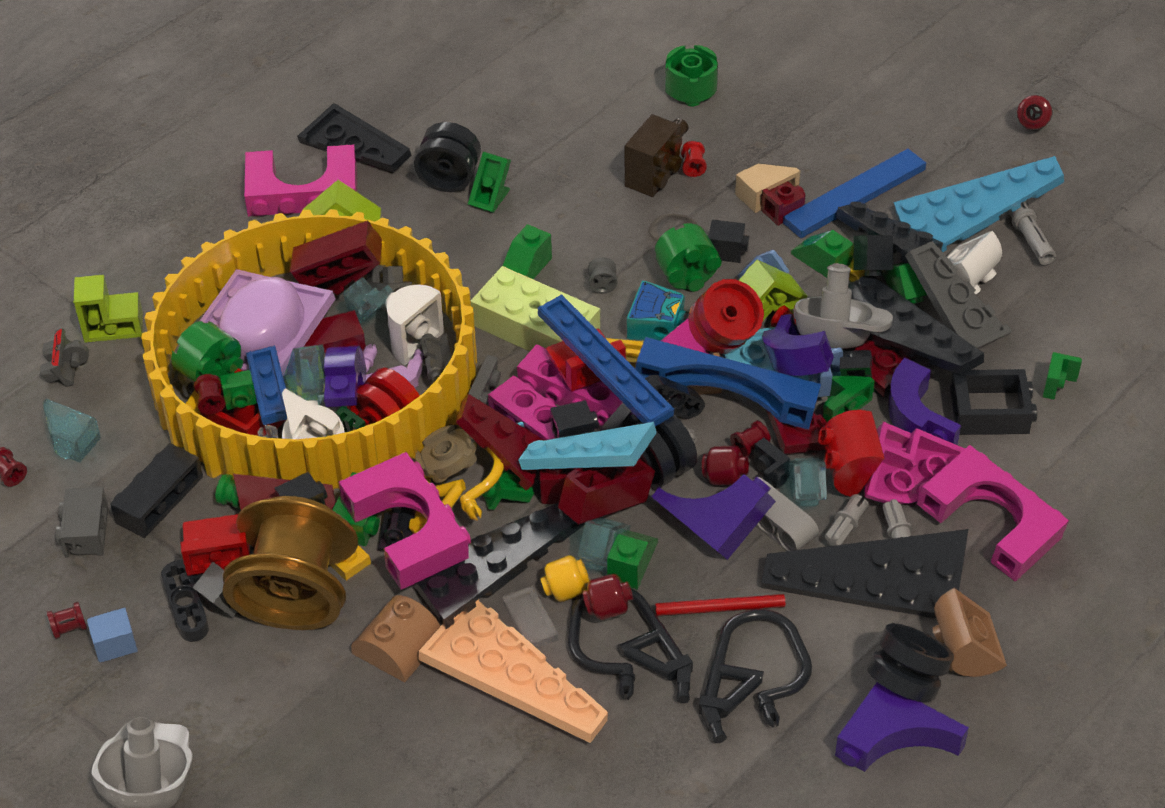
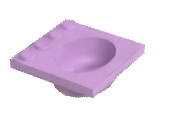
(268, 313)

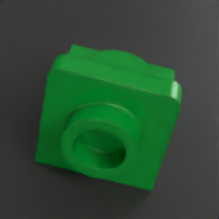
(1061, 368)
(238, 389)
(507, 488)

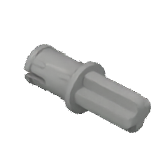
(846, 520)
(896, 520)

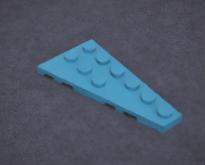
(975, 204)

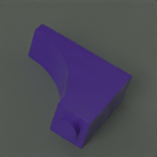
(723, 517)
(895, 722)

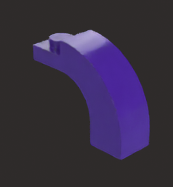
(797, 353)
(344, 372)
(906, 409)

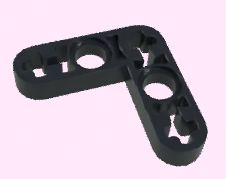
(666, 388)
(194, 608)

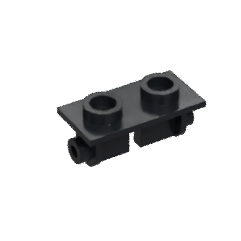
(395, 525)

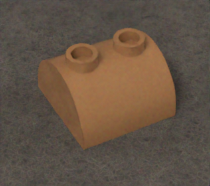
(968, 634)
(396, 637)

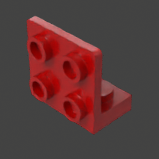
(572, 368)
(212, 541)

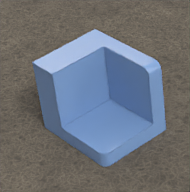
(112, 635)

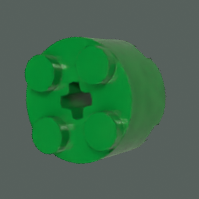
(691, 74)
(687, 257)
(206, 350)

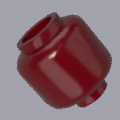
(1024, 109)
(724, 465)
(607, 597)

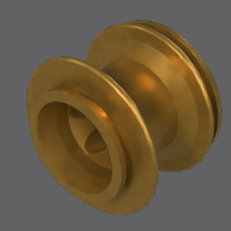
(287, 574)

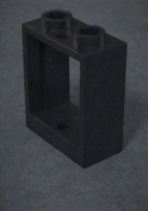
(992, 420)

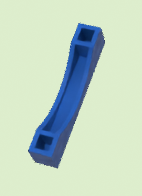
(784, 396)

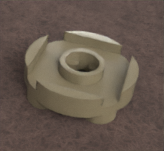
(440, 464)

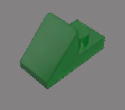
(489, 182)
(848, 394)

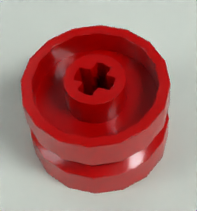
(726, 316)
(383, 395)

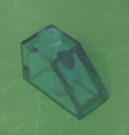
(306, 373)
(70, 431)
(808, 480)
(598, 540)

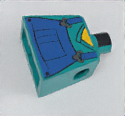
(655, 312)

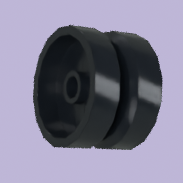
(447, 157)
(669, 452)
(910, 662)

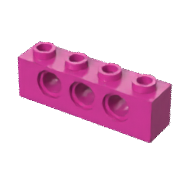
(546, 380)
(523, 404)

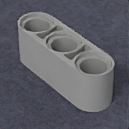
(787, 523)

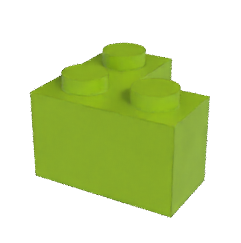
(345, 201)
(773, 287)
(106, 315)

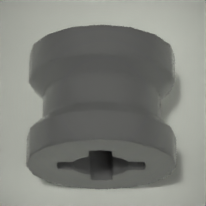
(602, 275)

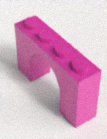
(271, 196)
(976, 477)
(403, 484)

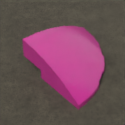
(908, 463)

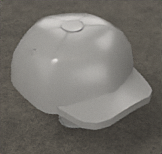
(842, 318)
(144, 765)

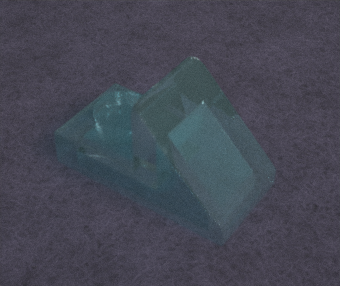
(365, 299)

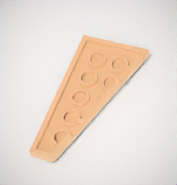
(509, 667)

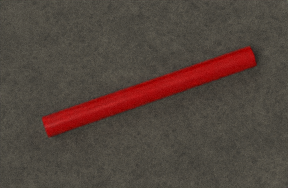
(720, 605)

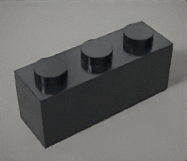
(156, 490)

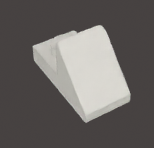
(301, 411)

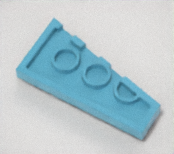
(595, 449)

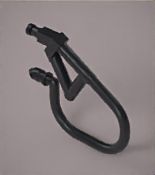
(678, 668)
(715, 708)

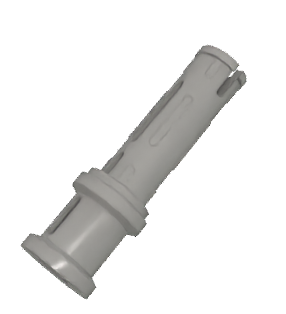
(1025, 221)

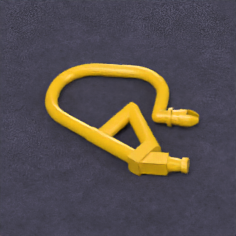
(454, 489)

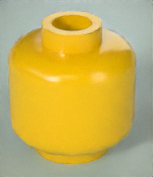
(565, 578)

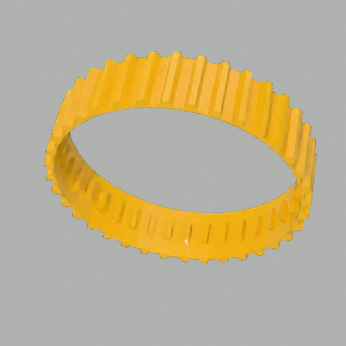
(268, 252)

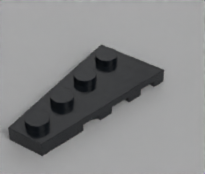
(341, 127)
(877, 223)

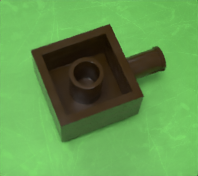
(653, 154)

